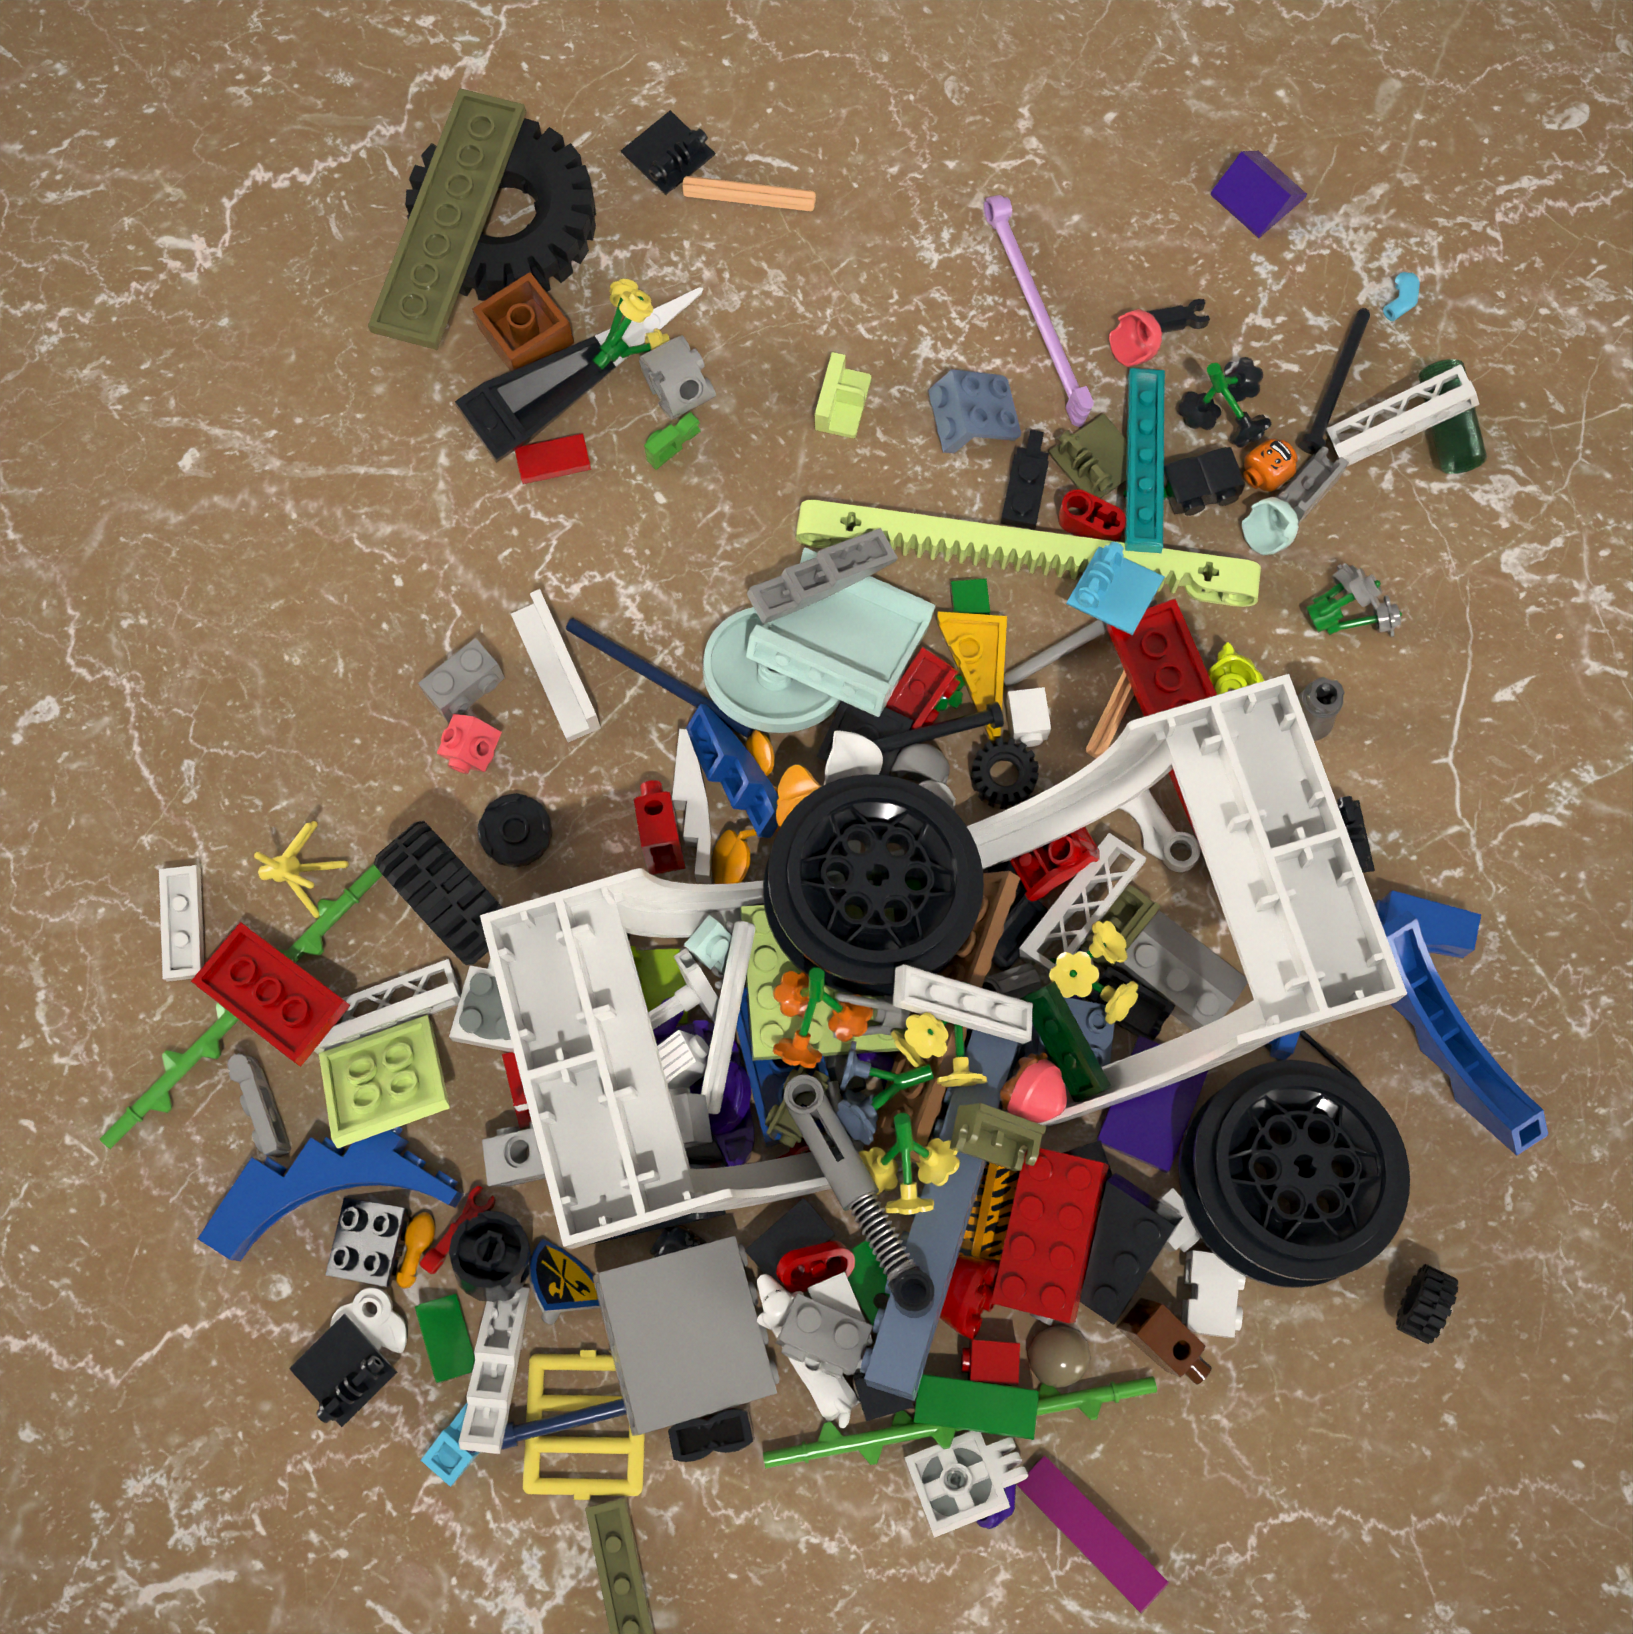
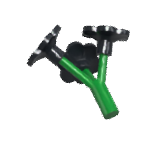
(1239, 382)

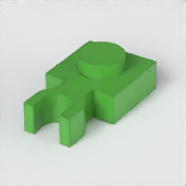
(667, 443)

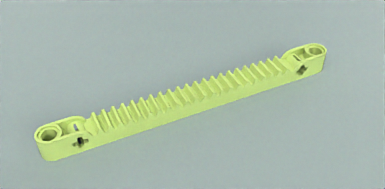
(826, 524)

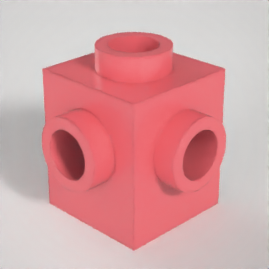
(468, 743)

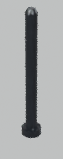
(1314, 441)
(992, 716)

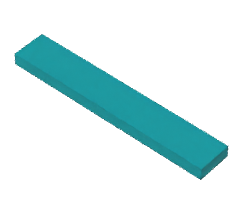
(1145, 461)

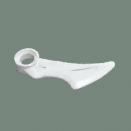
(1159, 833)

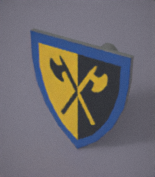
(560, 1282)

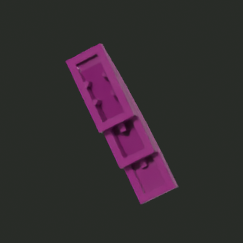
(1093, 1534)

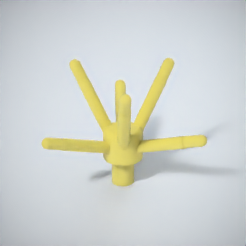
(288, 867)

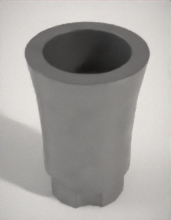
(1320, 705)

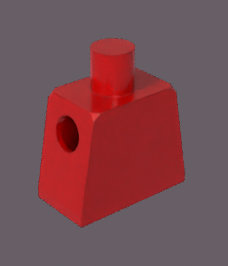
(658, 829)

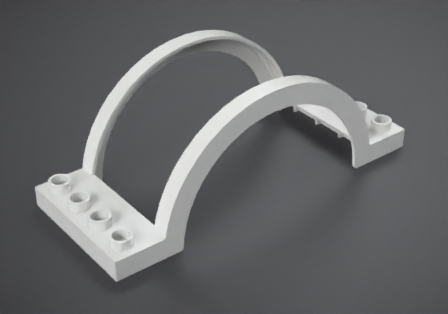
(1267, 840)

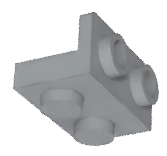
(823, 1336)

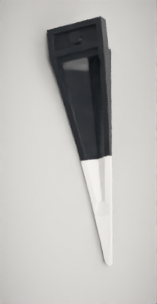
(528, 399)

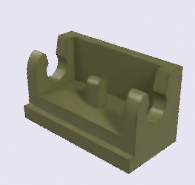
(1129, 916)
(996, 1136)

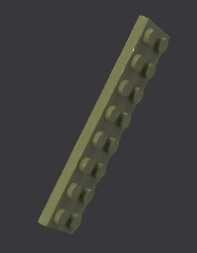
(447, 219)

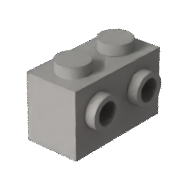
(462, 680)

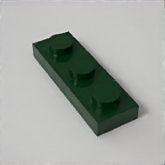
(1066, 1043)

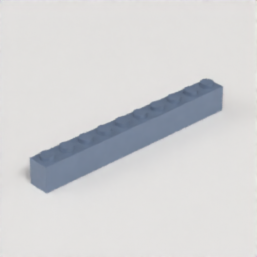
(937, 1235)

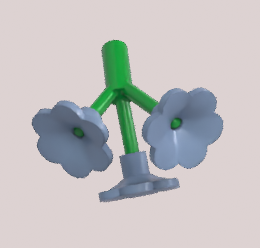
(857, 1110)

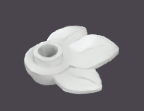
(383, 1328)

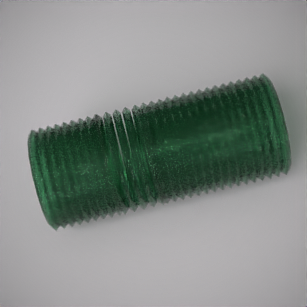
(1459, 437)

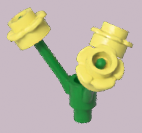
(635, 307)

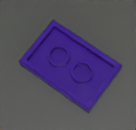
(1153, 1123)

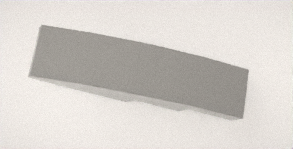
(822, 576)

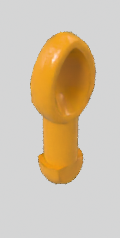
(418, 1239)

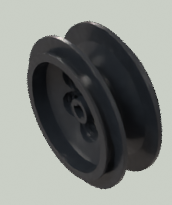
(809, 910)
(1240, 1211)

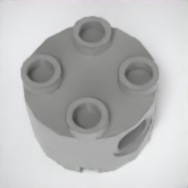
(676, 377)

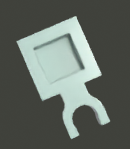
(710, 944)

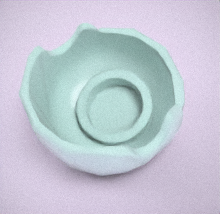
(1270, 526)

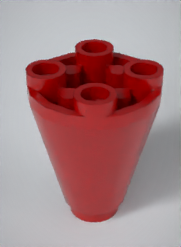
(969, 1294)

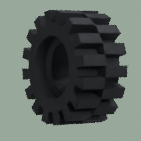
(1008, 752)
(1427, 1304)

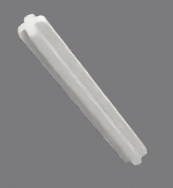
(727, 1015)

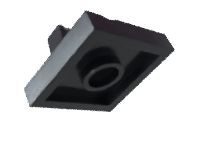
(858, 721)

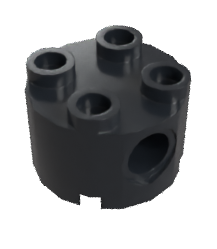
(490, 1256)

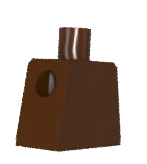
(1165, 1340)

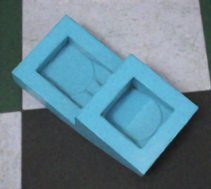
(445, 1454)

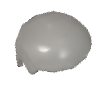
(922, 763)

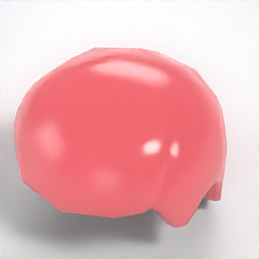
(1136, 338)

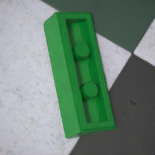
(977, 1406)

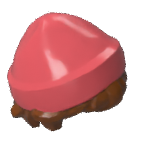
(1035, 1090)

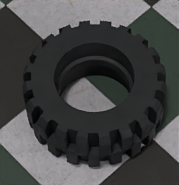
(439, 889)

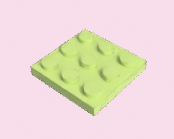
(383, 1081)

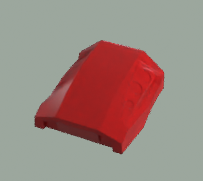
(1055, 862)

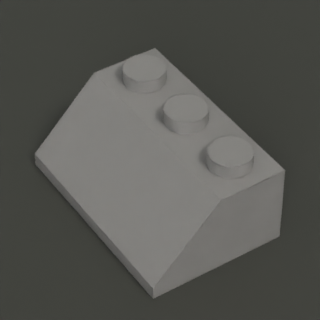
(1182, 972)

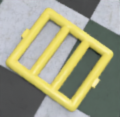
(537, 1402)

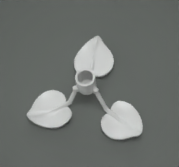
(857, 755)

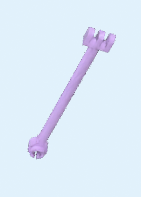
(997, 213)

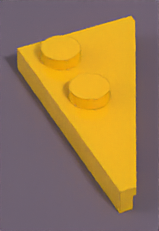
(979, 653)

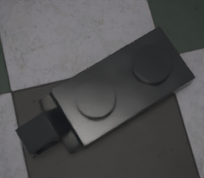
(1026, 484)

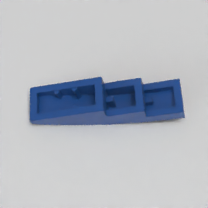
(729, 762)

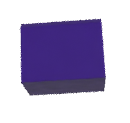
(1257, 192)

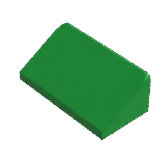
(446, 1338)

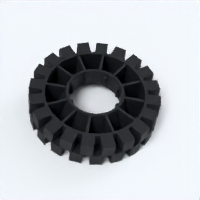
(562, 219)

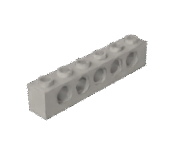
(506, 1153)

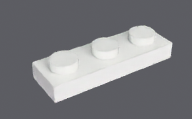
(181, 922)

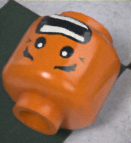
(1270, 465)

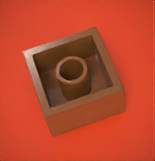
(523, 323)

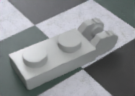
(260, 1105)

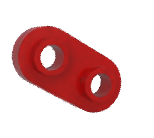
(813, 1266)

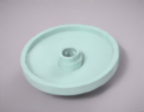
(754, 692)

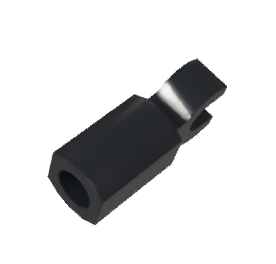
(1178, 317)

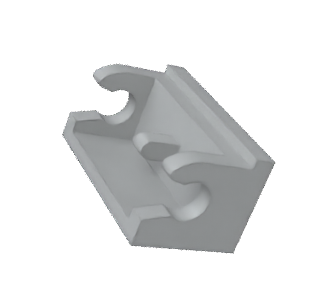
(1312, 483)

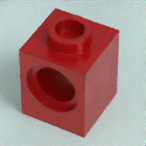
(991, 1361)

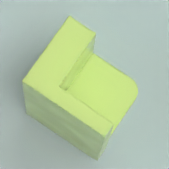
(841, 399)

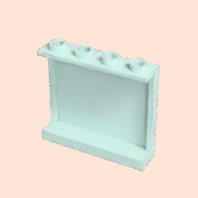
(847, 643)

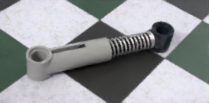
(856, 1192)

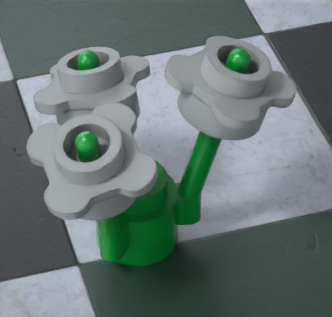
(1355, 586)

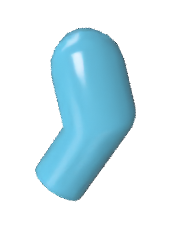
(1408, 287)

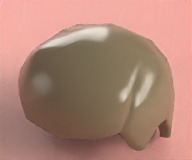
(1059, 1356)

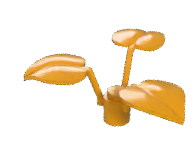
(732, 852)

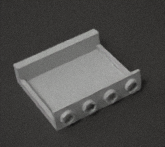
(685, 1335)

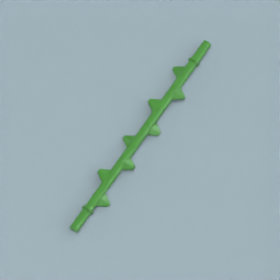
(208, 1045)
(904, 1428)

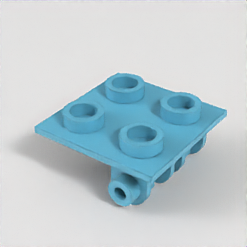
(1115, 589)

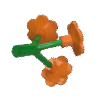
(799, 997)

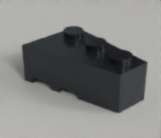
(1125, 1246)

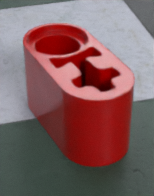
(1103, 514)

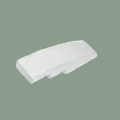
(691, 796)
(494, 1374)

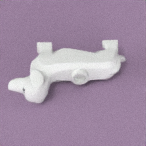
(831, 1394)

